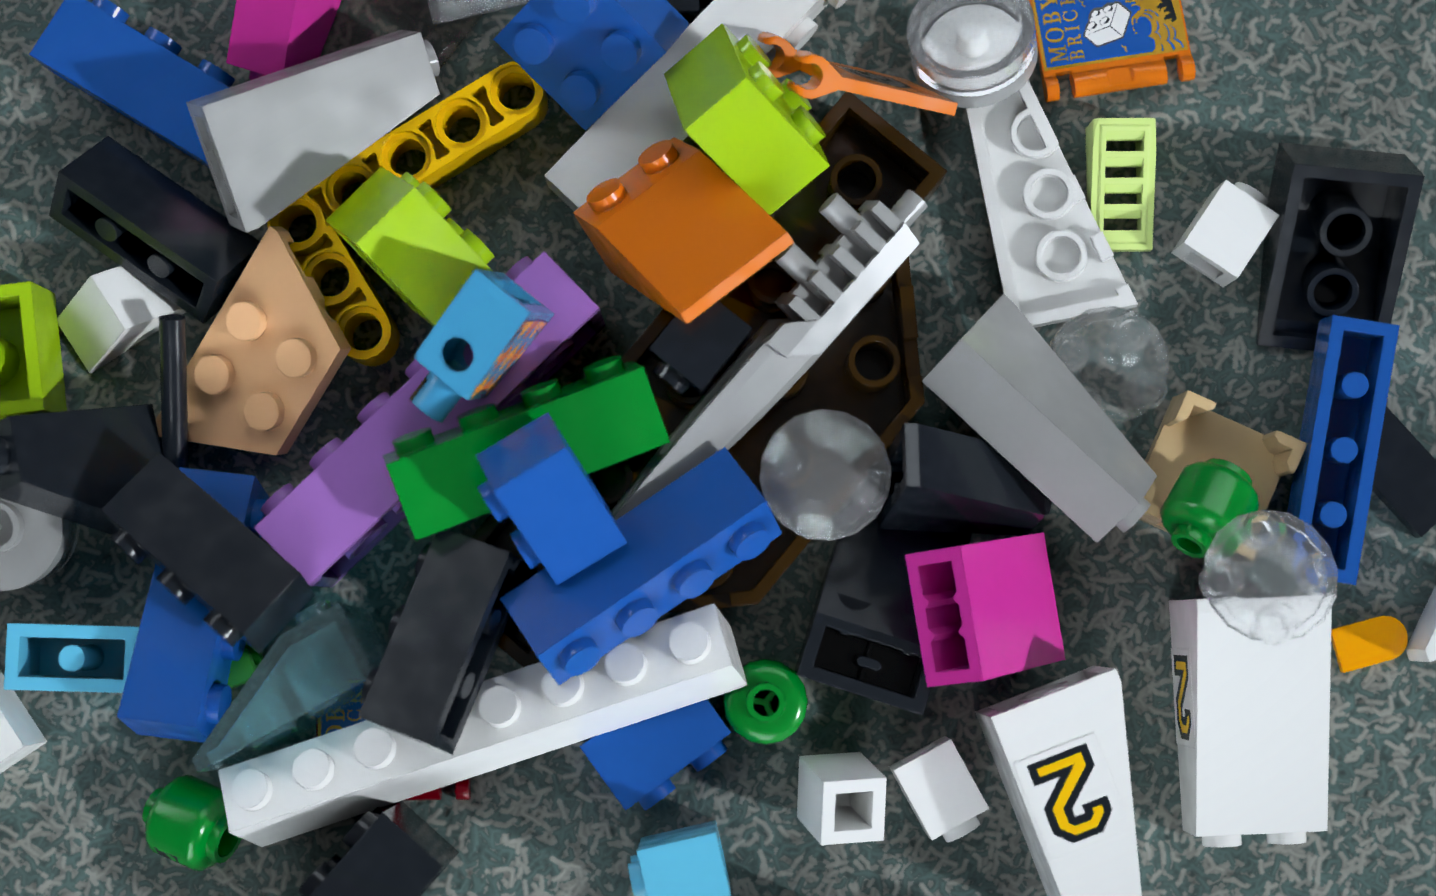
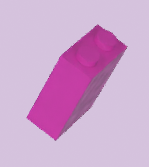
(985, 609)

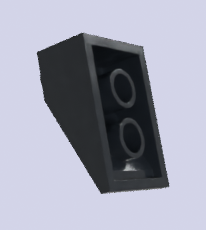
(1335, 239)

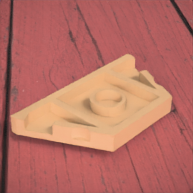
(263, 356)

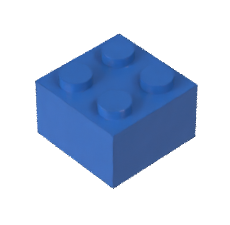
(590, 48)

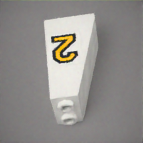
(1249, 729)
(1070, 781)

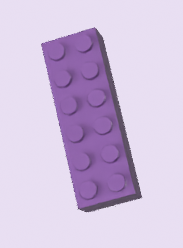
(350, 496)

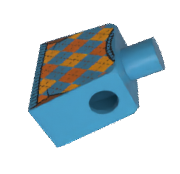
(498, 324)

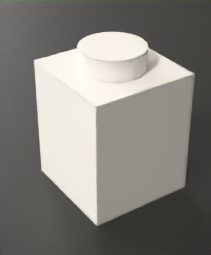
(1226, 232)
(940, 790)
(841, 798)

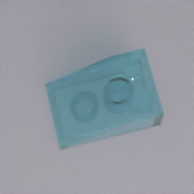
(297, 684)

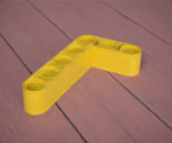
(443, 161)

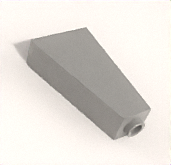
(303, 123)
(1043, 421)

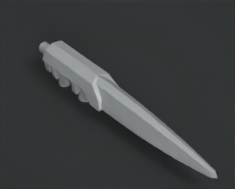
(784, 348)

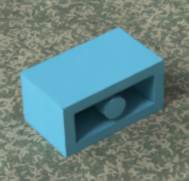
(68, 657)
(681, 863)

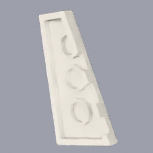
(1040, 225)

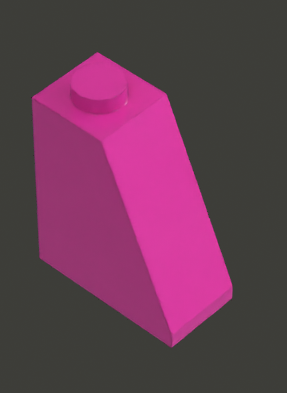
(278, 33)

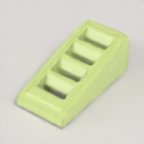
(1143, 185)

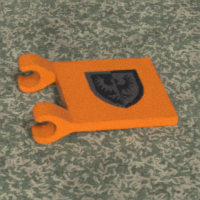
(832, 76)

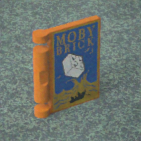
(1110, 44)

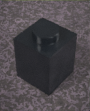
(698, 351)

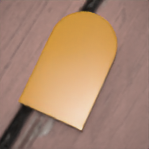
(1368, 642)

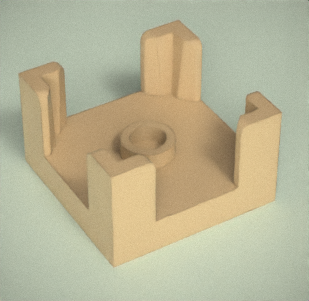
(1197, 434)

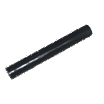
(174, 389)

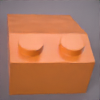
(679, 229)

